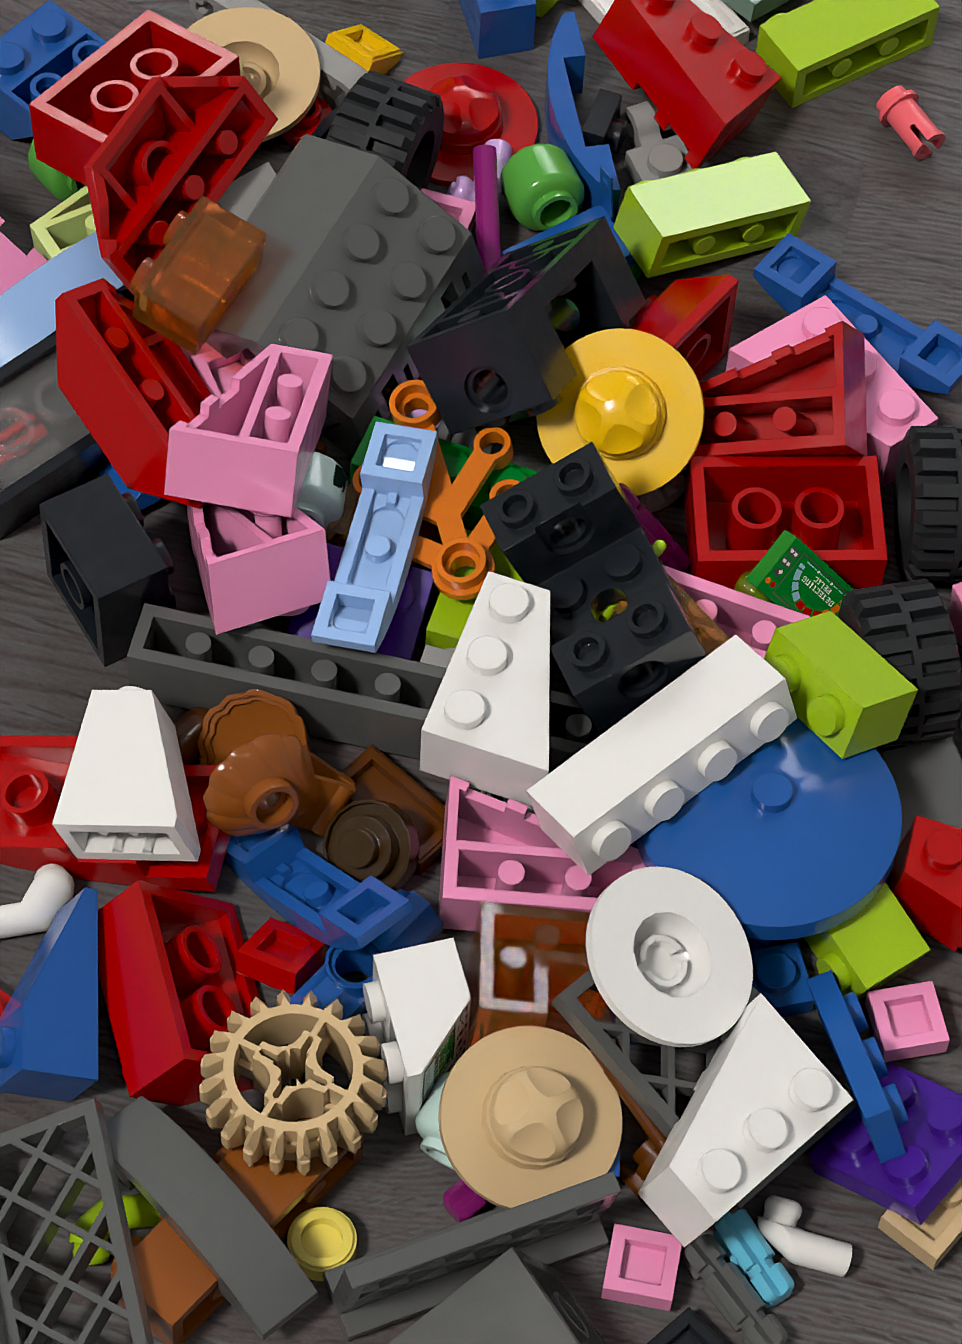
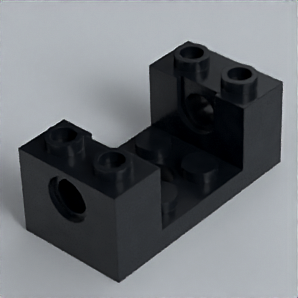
(521, 325)
(585, 544)

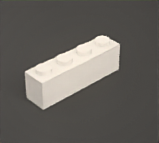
(662, 754)

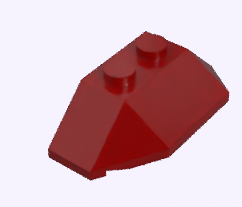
(165, 153)
(124, 383)

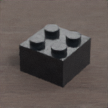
(104, 563)

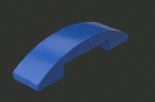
(562, 124)
(923, 358)
(313, 891)

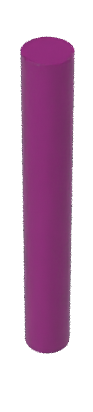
(486, 204)

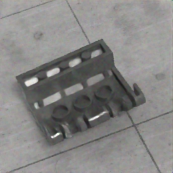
(350, 272)

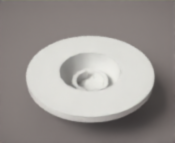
(669, 956)

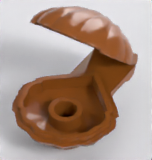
(266, 768)

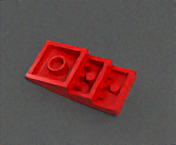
(30, 790)

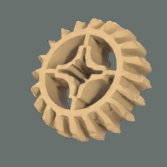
(253, 1052)

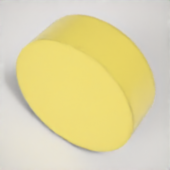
(321, 1240)

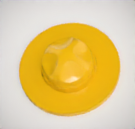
(633, 403)

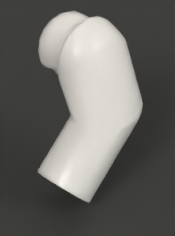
(45, 897)
(798, 1245)

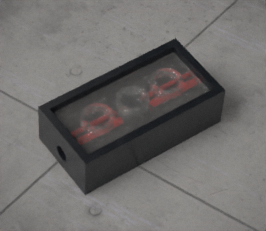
(41, 437)

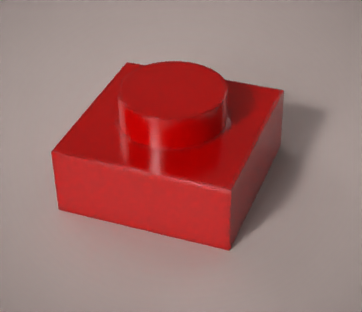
(281, 956)

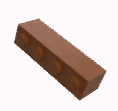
(176, 1282)

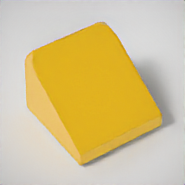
(365, 48)

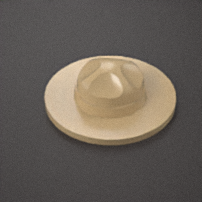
(272, 56)
(528, 1115)

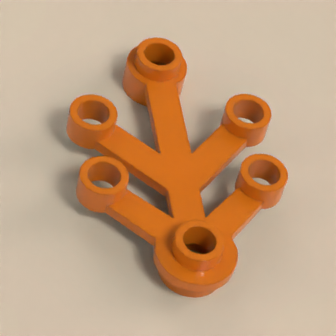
(449, 502)

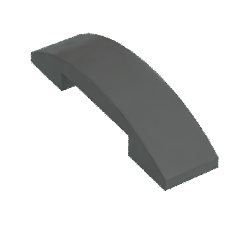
(209, 1216)

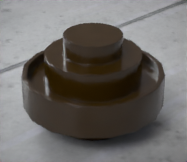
(373, 841)

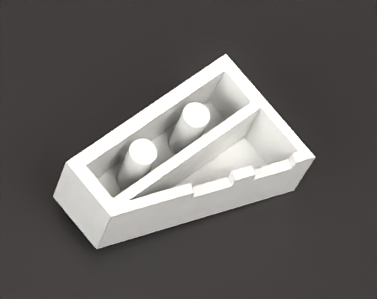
(495, 694)
(743, 1121)

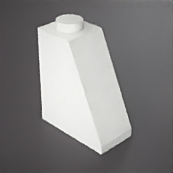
(127, 783)

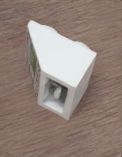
(420, 1019)

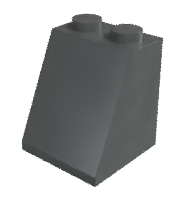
(506, 1304)

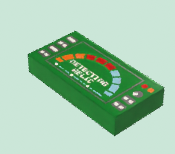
(797, 578)

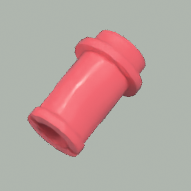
(901, 112)

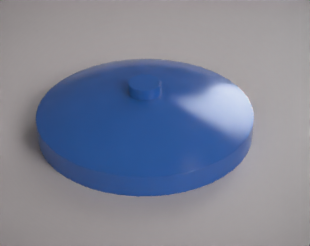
(788, 835)

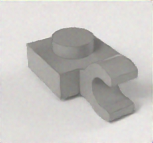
(651, 154)

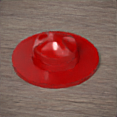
(476, 108)

